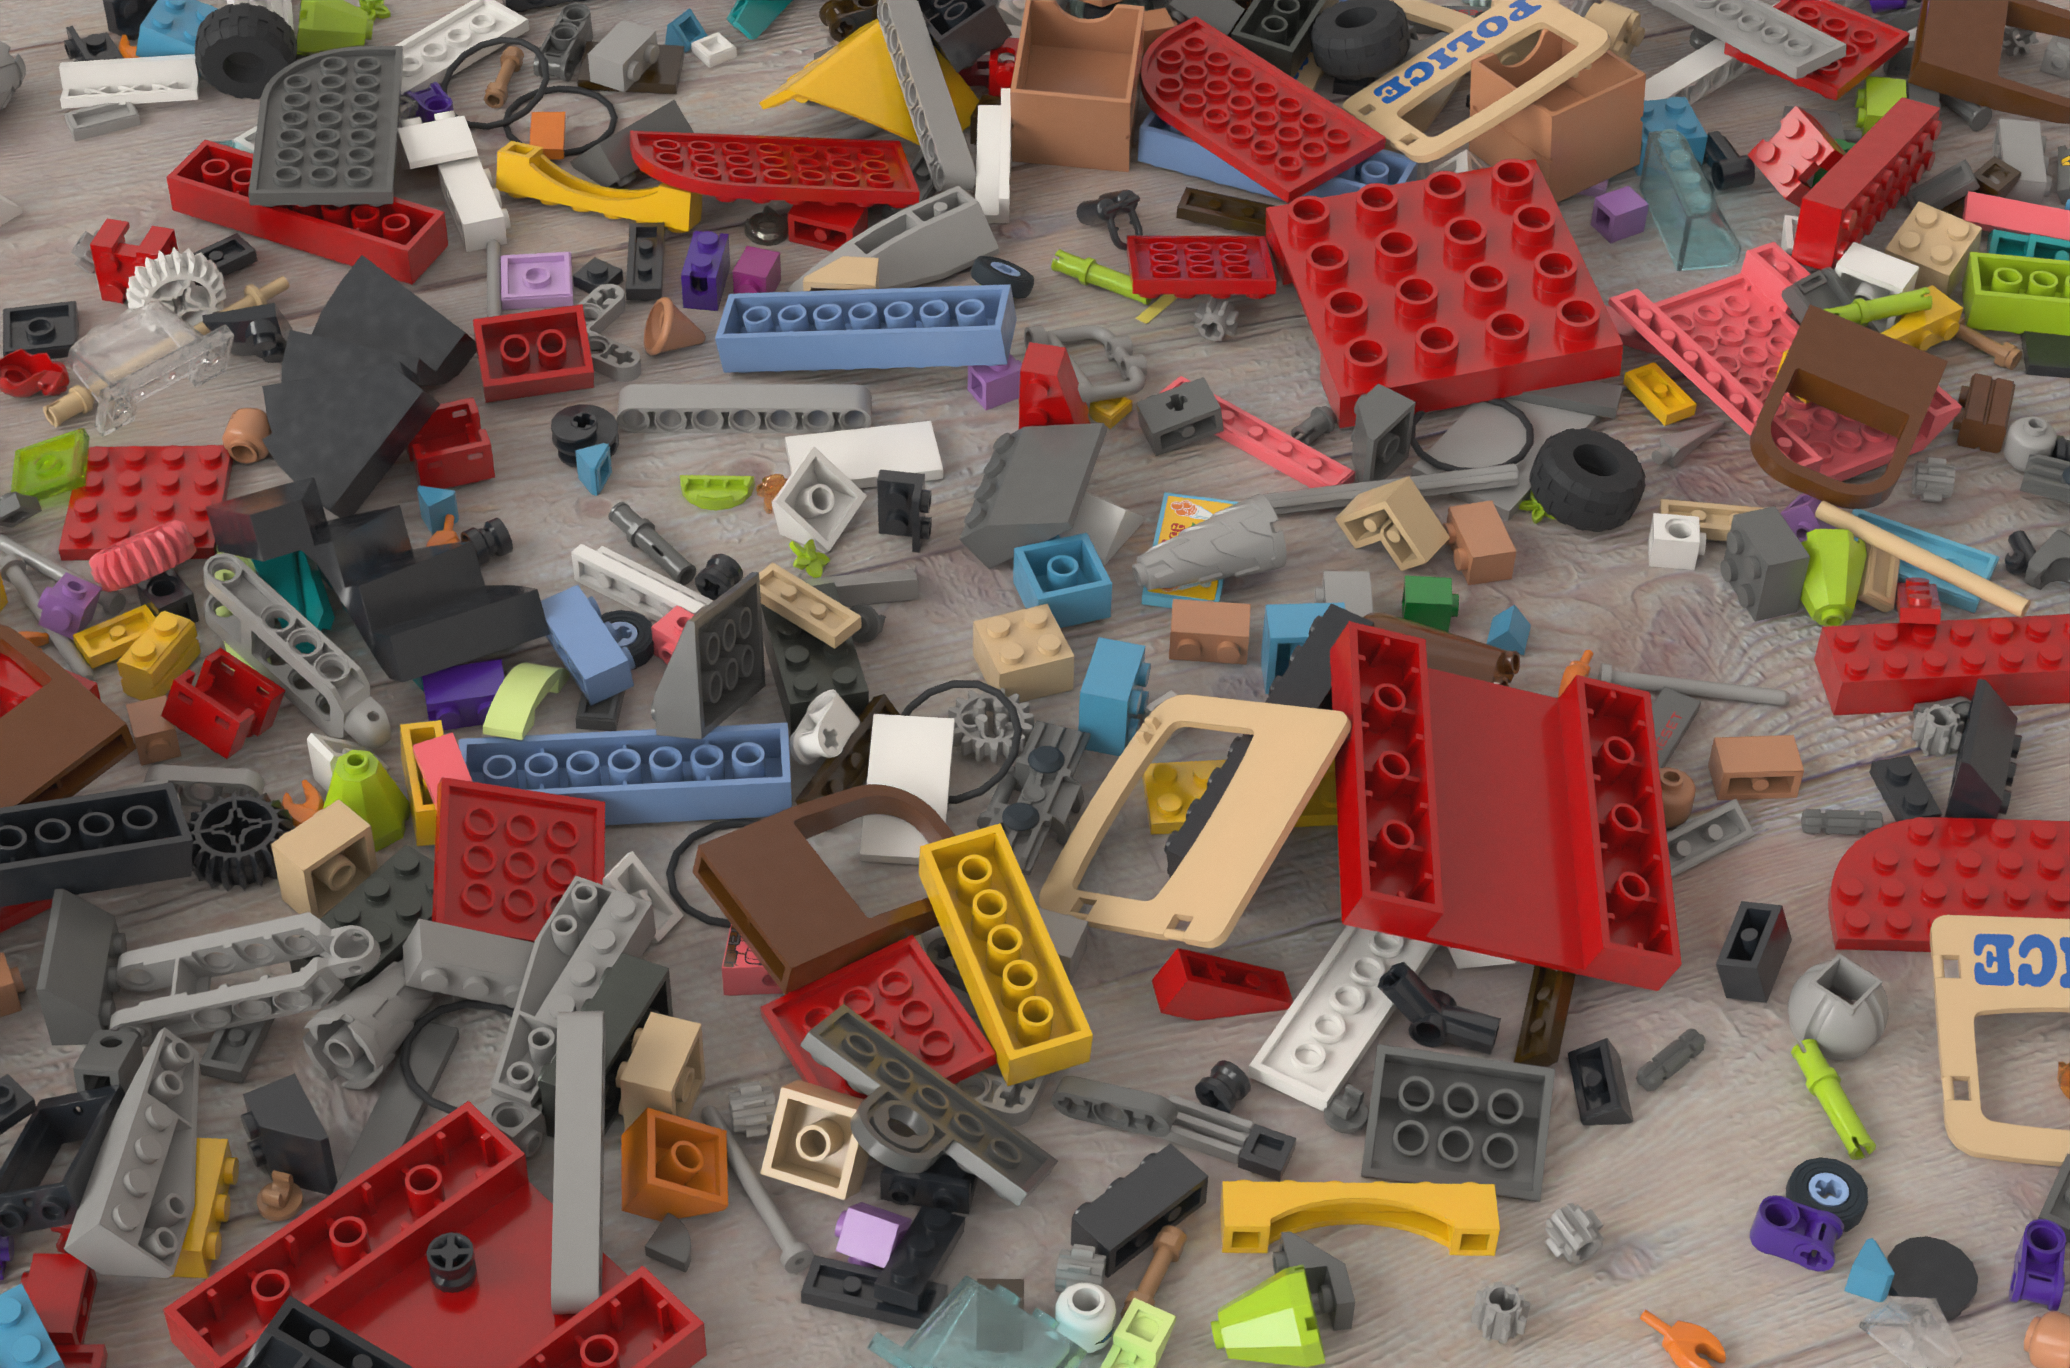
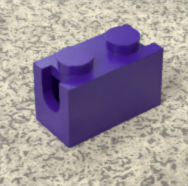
(710, 264)
(462, 693)

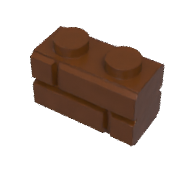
(1984, 413)

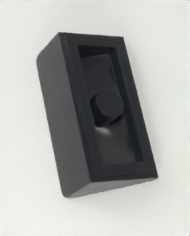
(1600, 1084)

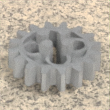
(972, 725)

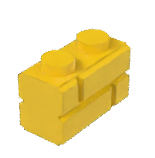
(158, 656)

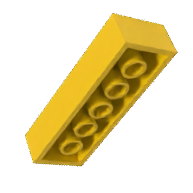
(1005, 954)

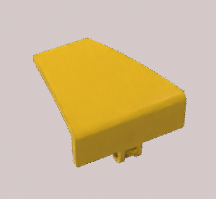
(862, 82)

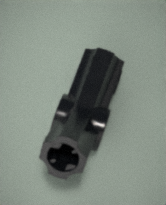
(1435, 1013)

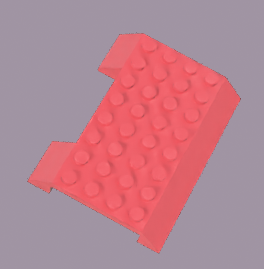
(1731, 346)

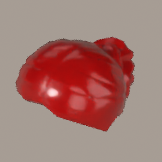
(28, 374)

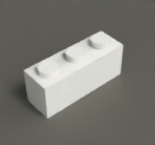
(473, 203)

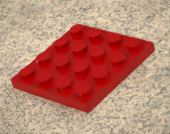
(1866, 40)
(1200, 266)
(144, 488)
(511, 855)
(899, 996)

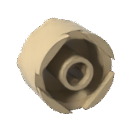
(1621, 25)

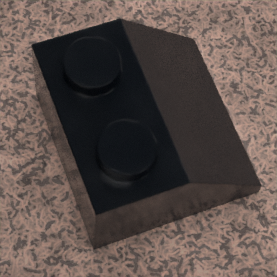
(289, 1135)

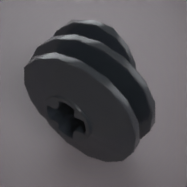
(581, 428)

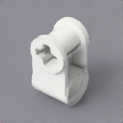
(823, 729)

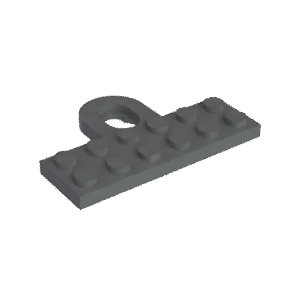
(935, 1108)

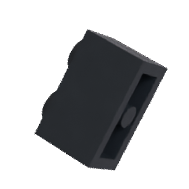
(1754, 951)

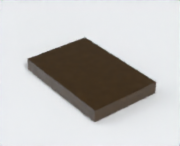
(659, 78)

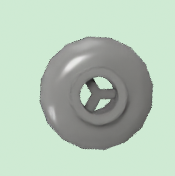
(2027, 437)

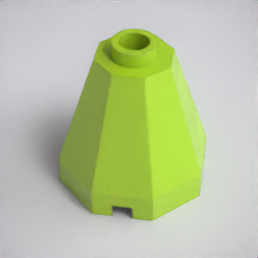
(331, 26)
(1832, 575)
(372, 794)
(1272, 1322)

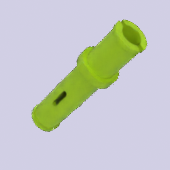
(1089, 272)
(1884, 307)
(1825, 1084)

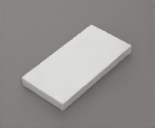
(867, 450)
(914, 757)

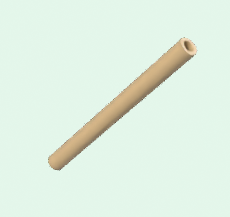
(1923, 559)

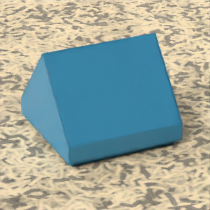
(684, 30)
(594, 467)
(435, 505)
(1509, 630)
(1870, 1273)

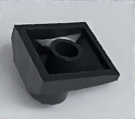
(256, 331)

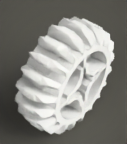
(170, 282)

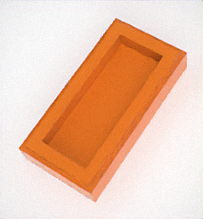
(549, 132)

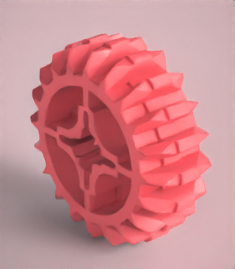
(142, 556)

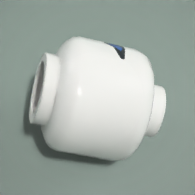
(1086, 1315)

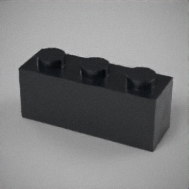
(1137, 1207)

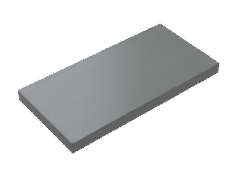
(1492, 436)

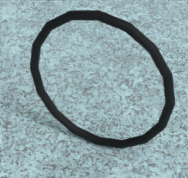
(505, 40)
(568, 89)
(1498, 402)
(1015, 722)
(670, 873)
(406, 1045)

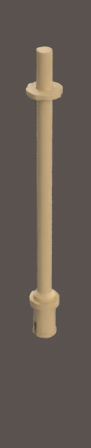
(82, 400)

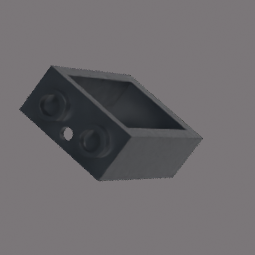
(33, 1207)

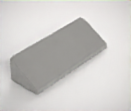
(873, 587)
(1707, 836)

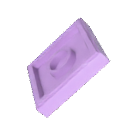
(536, 280)

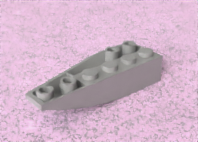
(921, 241)
(565, 970)
(145, 1170)

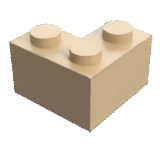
(1398, 519)

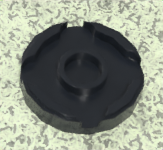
(1933, 1270)

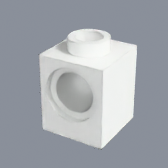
(1675, 541)

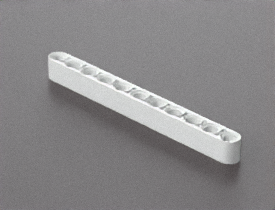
(1702, 71)

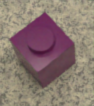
(757, 271)

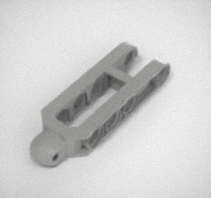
(255, 638)
(191, 965)

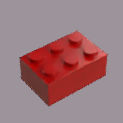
(533, 353)

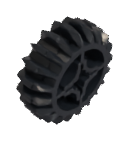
(216, 835)

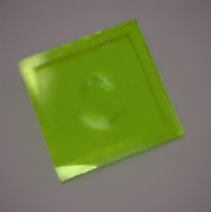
(52, 465)

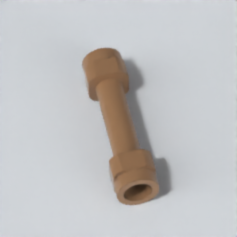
(497, 91)
(2005, 355)
(1166, 1249)

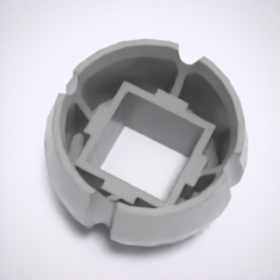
(1837, 1026)

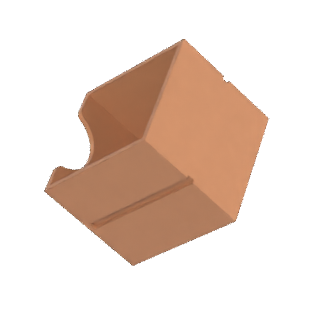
(1076, 87)
(1575, 131)

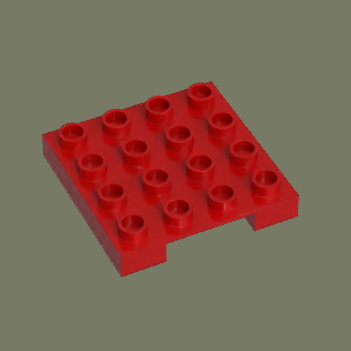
(1444, 289)
(1501, 815)
(368, 1270)

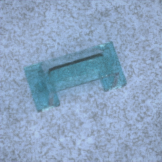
(982, 1331)

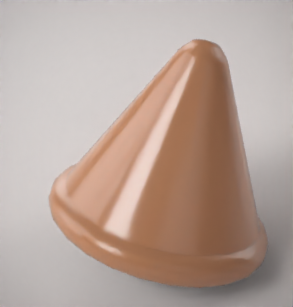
(669, 329)

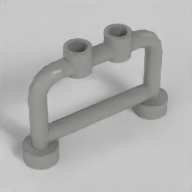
(1115, 347)

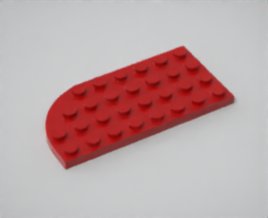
(1251, 111)
(779, 168)
(1931, 867)

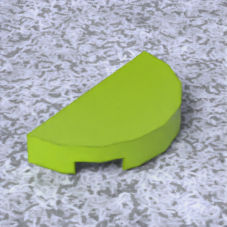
(716, 491)

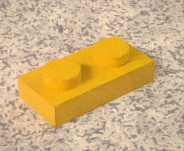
(1659, 394)
(112, 637)

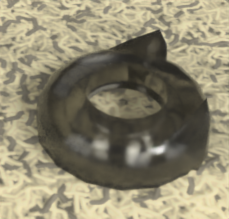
(766, 236)

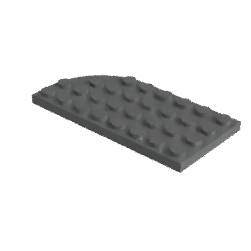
(329, 130)

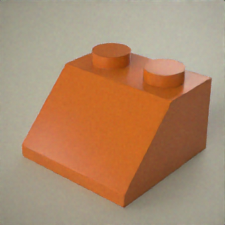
(673, 1167)

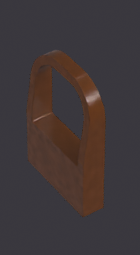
(1962, 47)
(1860, 378)
(57, 735)
(791, 902)

